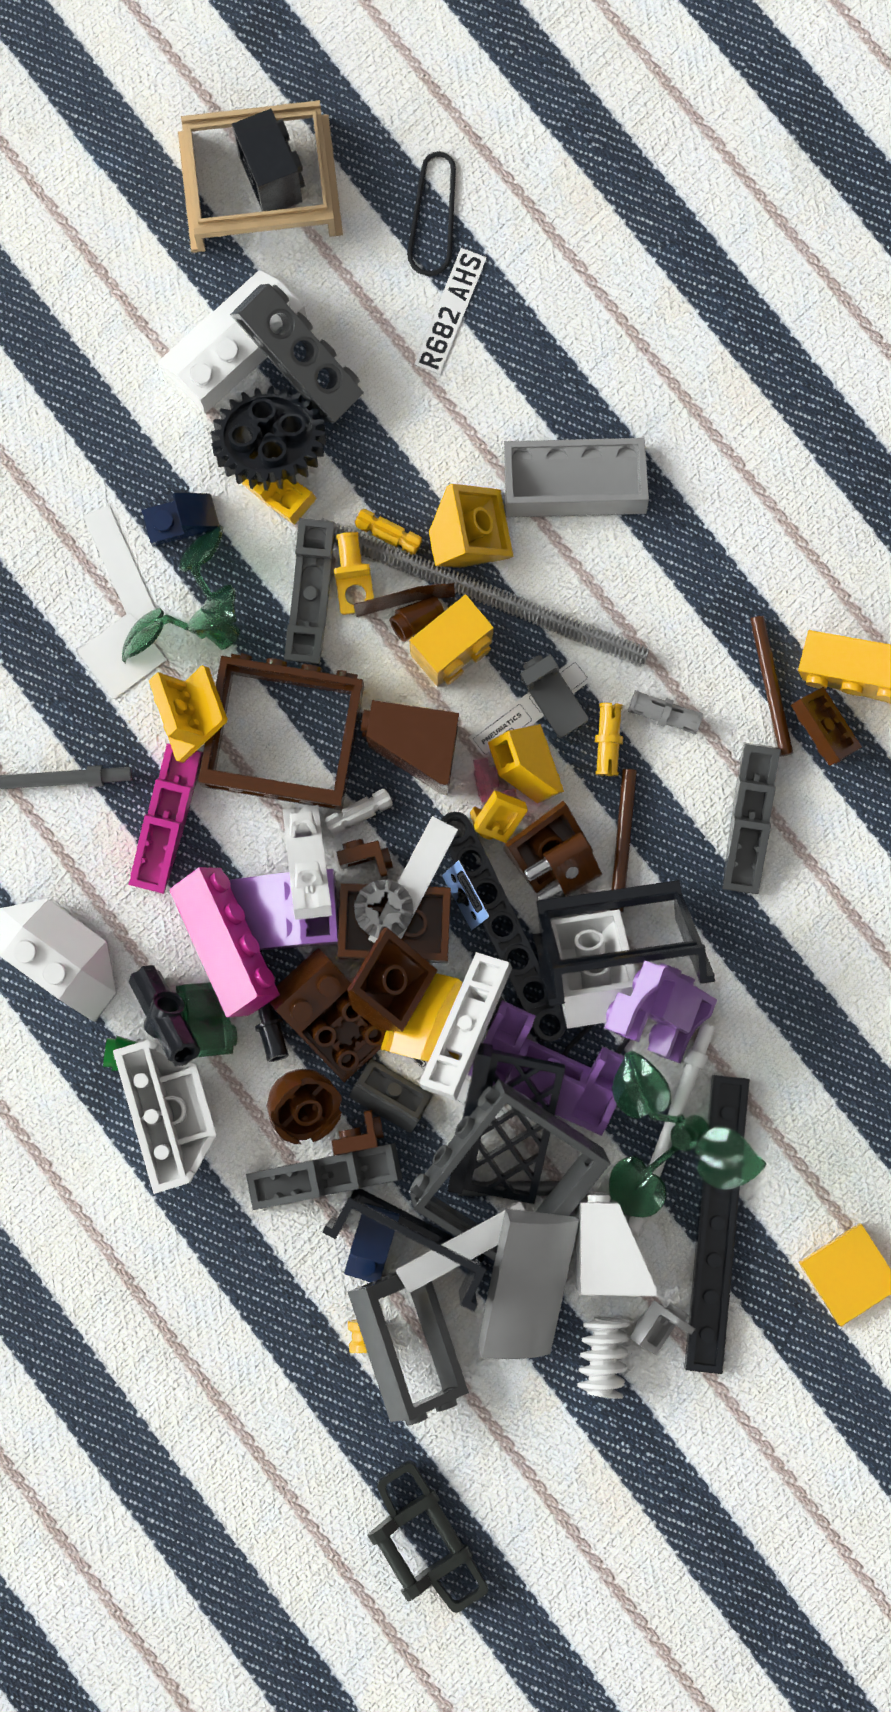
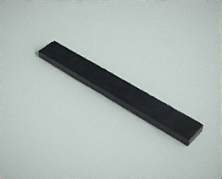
(715, 1240)

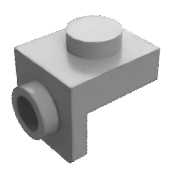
(657, 1324)

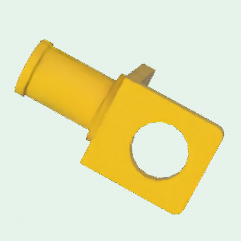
(351, 570)

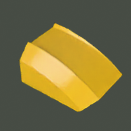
(426, 1022)

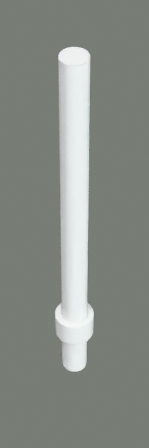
(695, 1060)

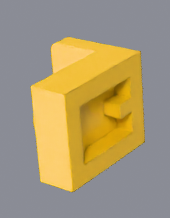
(498, 817)

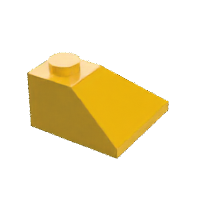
(470, 527)

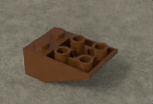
(320, 1011)

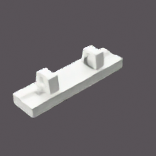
(306, 863)
(465, 1025)

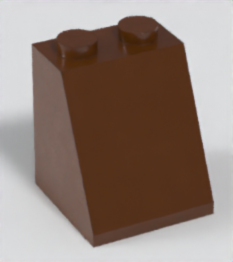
(414, 740)

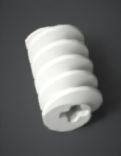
(604, 1357)

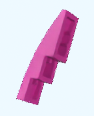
(165, 821)

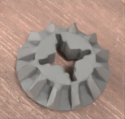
(372, 894)

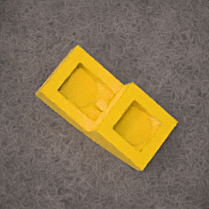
(288, 502)

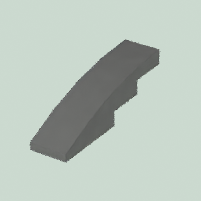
(751, 818)
(324, 1176)

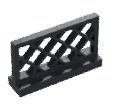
(481, 1078)

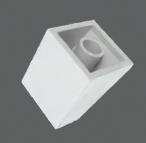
(607, 1252)

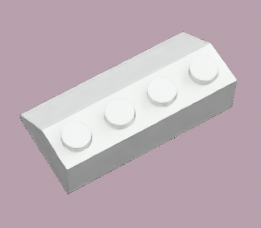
(219, 350)

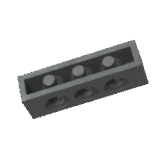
(254, 318)

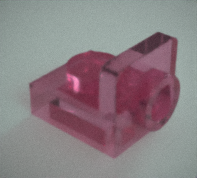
(487, 779)

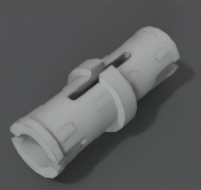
(665, 712)

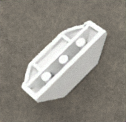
(59, 955)
(166, 1112)

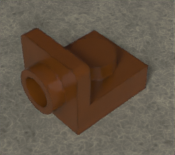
(352, 1139)

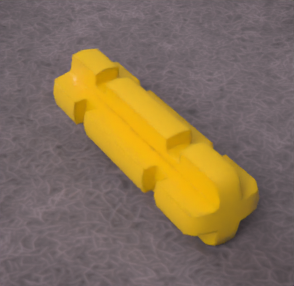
(388, 531)

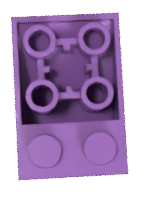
(271, 914)

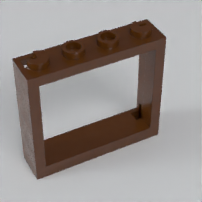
(307, 676)

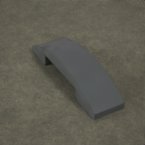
(310, 591)

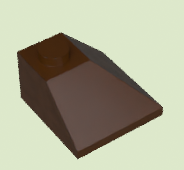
(390, 983)

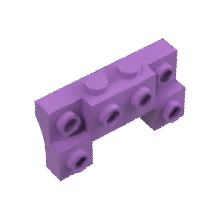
(667, 999)
(585, 1091)

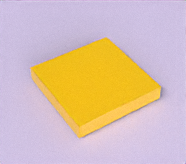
(848, 1274)

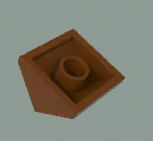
(540, 837)

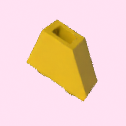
(526, 762)

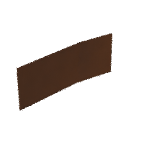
(404, 597)

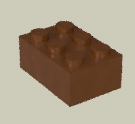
(425, 934)

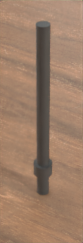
(93, 776)

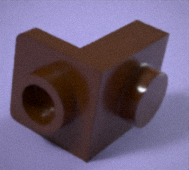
(357, 853)

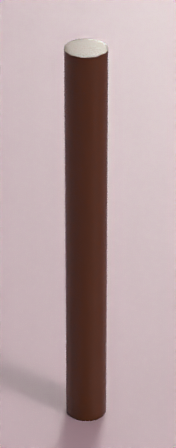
(771, 685)
(624, 830)

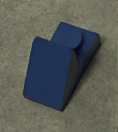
(181, 518)
(370, 1247)

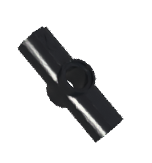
(164, 1015)

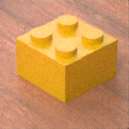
(452, 641)

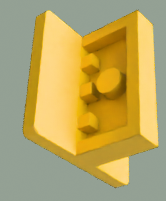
(188, 710)

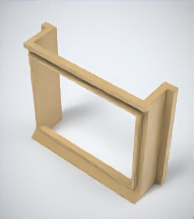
(267, 220)

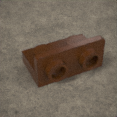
(826, 726)

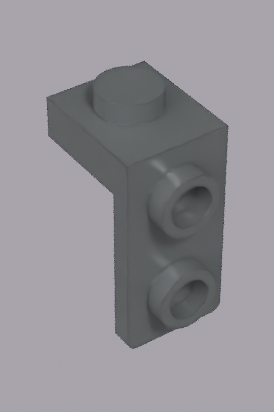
(553, 695)

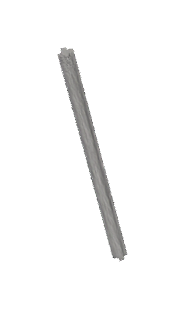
(500, 600)

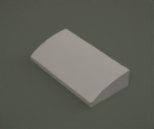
(575, 477)
(527, 1284)

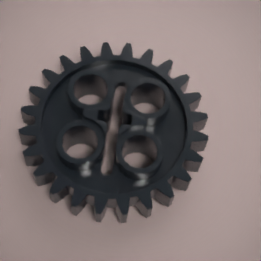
(268, 438)

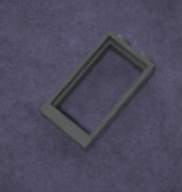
(384, 1357)

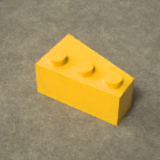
(847, 665)

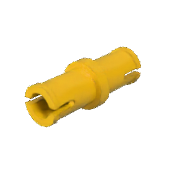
(608, 739)

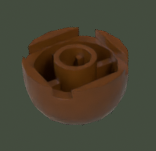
(303, 1106)

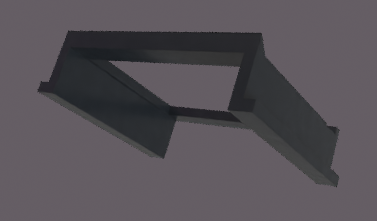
(549, 957)
(416, 1230)

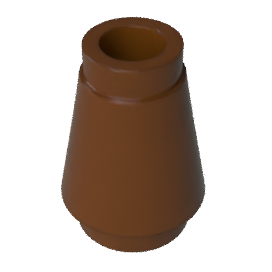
(415, 617)

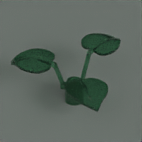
(212, 620)
(725, 1154)

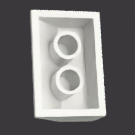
(592, 991)

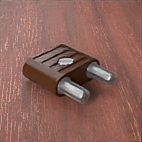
(570, 865)

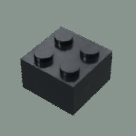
(269, 161)

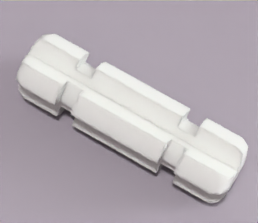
(358, 812)

